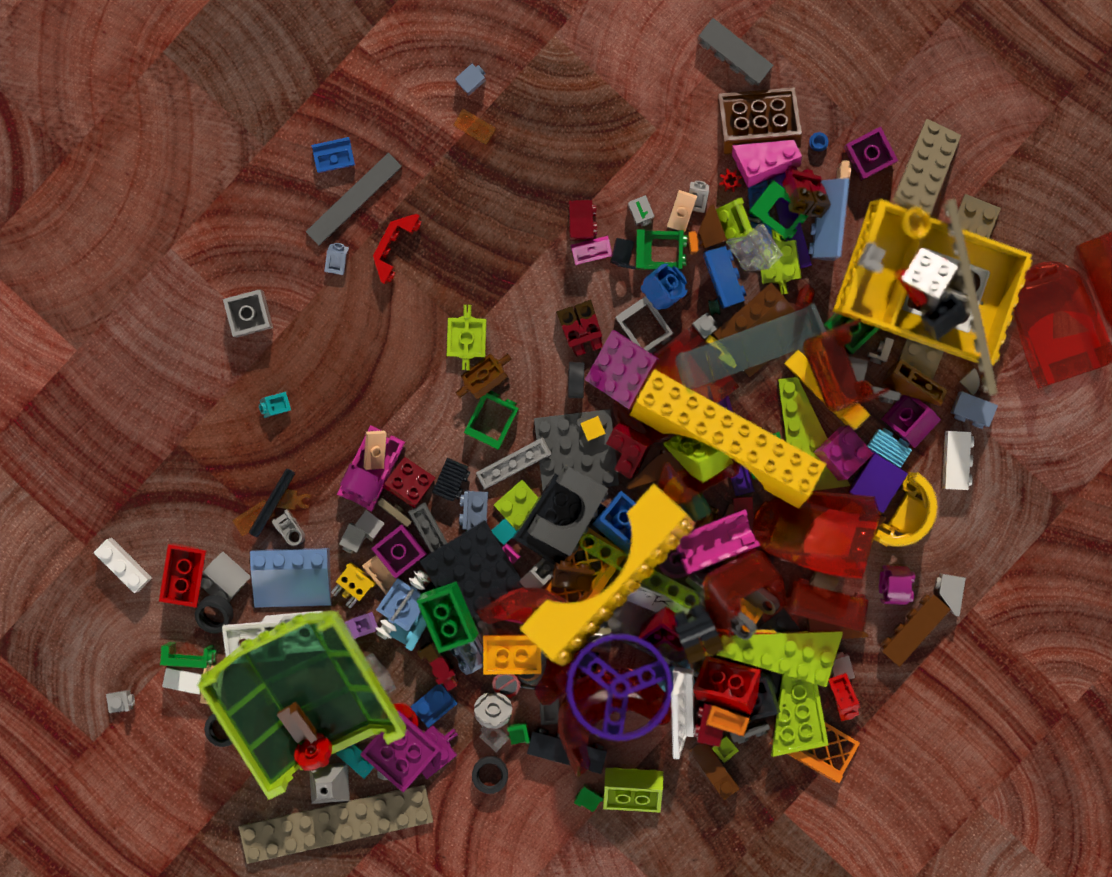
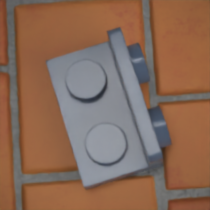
(475, 508)
(469, 656)

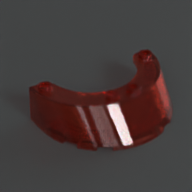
(520, 606)
(591, 703)

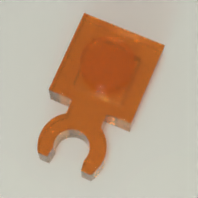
(290, 500)

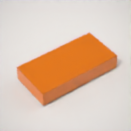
(692, 242)
(727, 720)

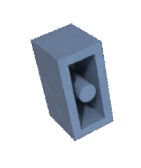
(973, 409)

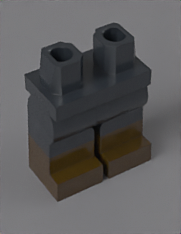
(698, 627)

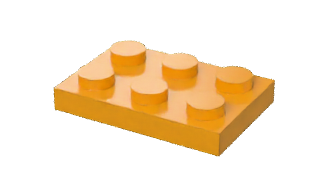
(510, 655)

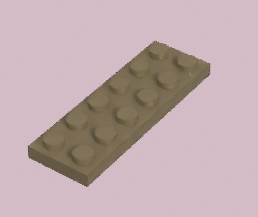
(927, 167)

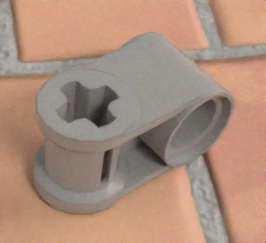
(288, 527)

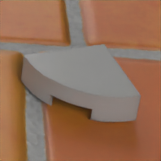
(971, 381)

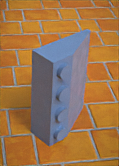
(830, 228)
(291, 577)

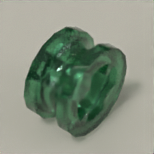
(714, 307)

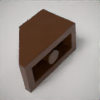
(711, 230)

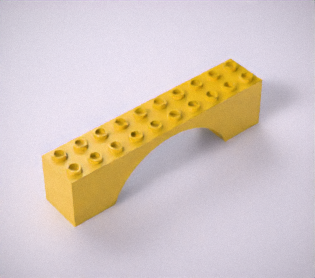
(775, 463)
(566, 627)

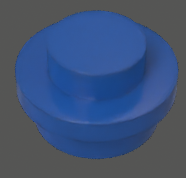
(818, 142)

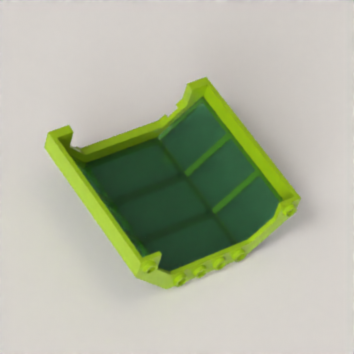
(305, 663)

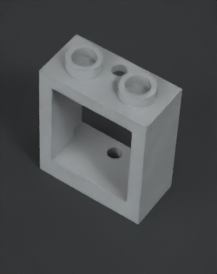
(635, 308)

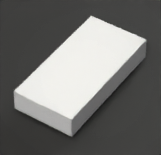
(181, 680)

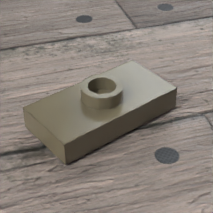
(396, 511)

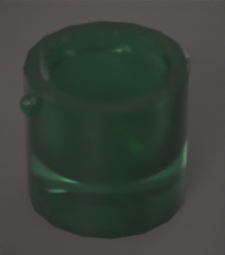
(697, 507)

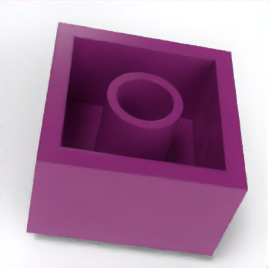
(870, 153)
(843, 452)
(399, 551)

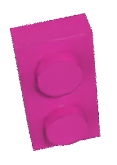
(591, 250)

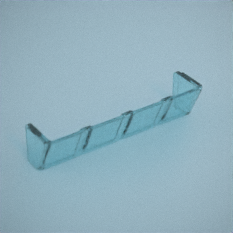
(748, 348)

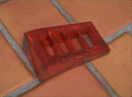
(805, 296)

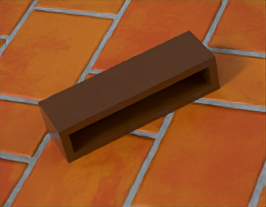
(914, 629)

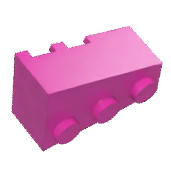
(765, 160)

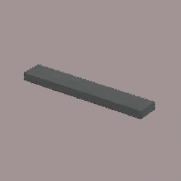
(353, 199)

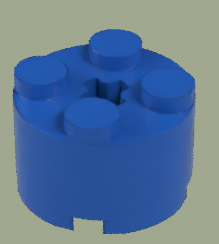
(664, 286)

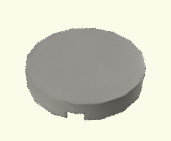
(493, 710)

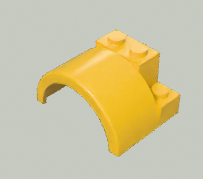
(912, 516)

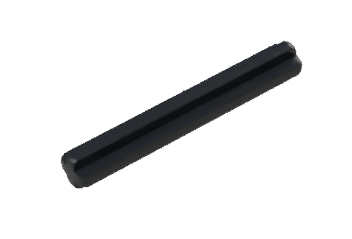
(272, 502)

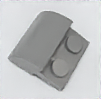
(224, 577)

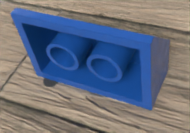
(724, 277)
(615, 522)

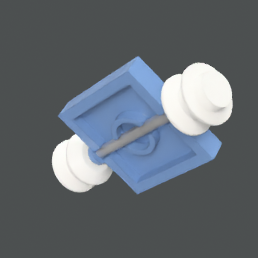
(401, 604)

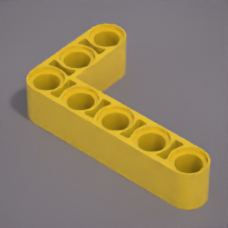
(800, 367)

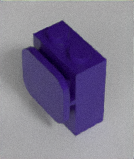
(878, 479)

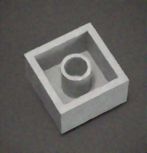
(248, 313)

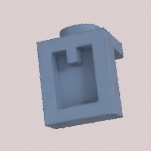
(336, 258)

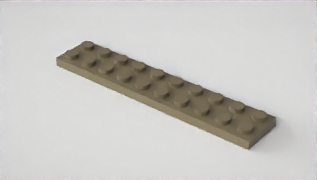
(974, 217)
(972, 305)
(335, 823)

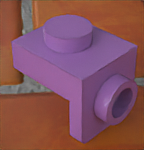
(361, 625)

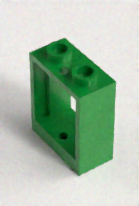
(483, 437)

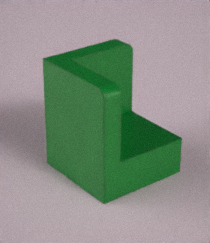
(518, 733)
(588, 798)

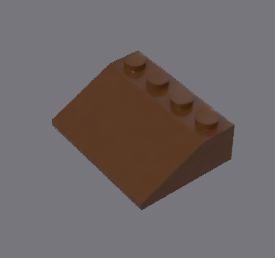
(759, 117)
(761, 309)

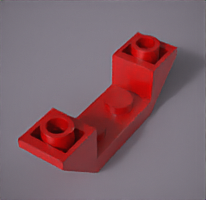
(409, 224)

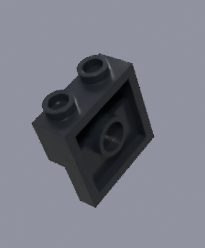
(766, 702)

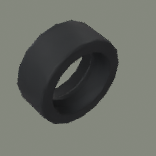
(576, 380)
(217, 602)
(211, 736)
(489, 760)

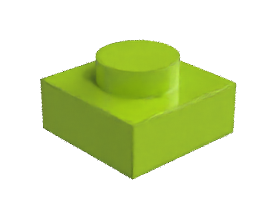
(726, 749)

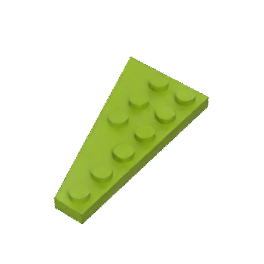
(803, 427)
(793, 654)
(801, 718)

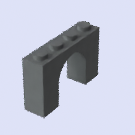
(567, 537)

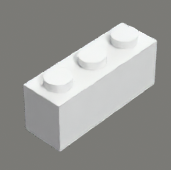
(957, 460)
(122, 565)

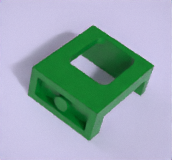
(764, 204)
(644, 248)
(170, 658)

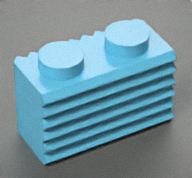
(889, 448)

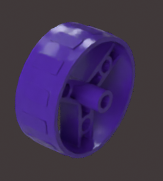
(614, 729)

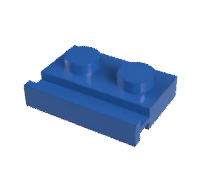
(333, 155)
(434, 705)

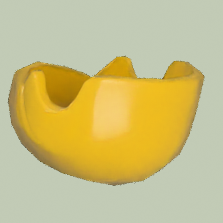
(916, 223)

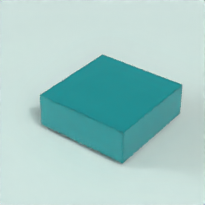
(504, 531)

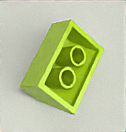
(633, 790)

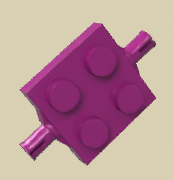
(444, 755)

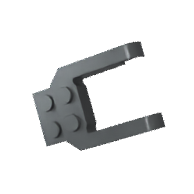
(756, 599)

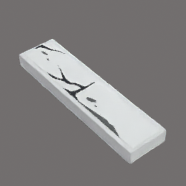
(654, 601)

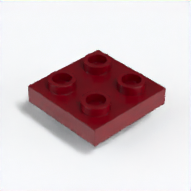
(409, 482)

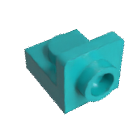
(274, 405)

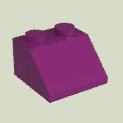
(911, 419)

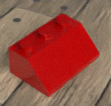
(182, 575)
(727, 685)

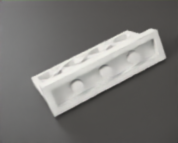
(682, 708)

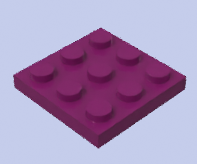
(622, 369)
(403, 758)

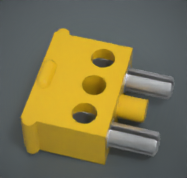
(359, 578)

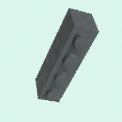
(735, 52)

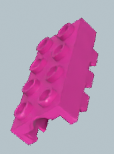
(392, 452)
(716, 542)

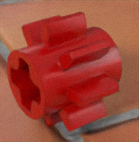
(733, 176)

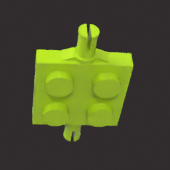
(786, 267)
(466, 337)

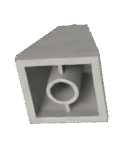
(330, 784)

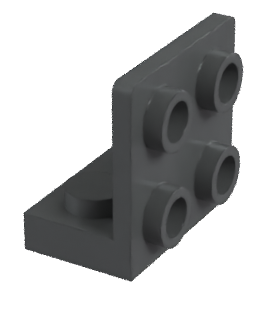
(757, 729)

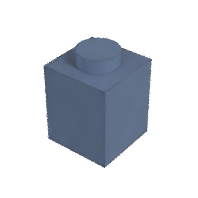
(471, 78)

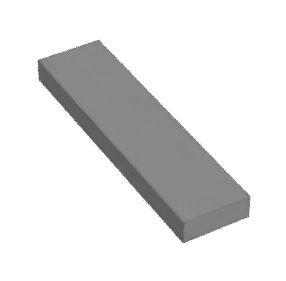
(513, 463)

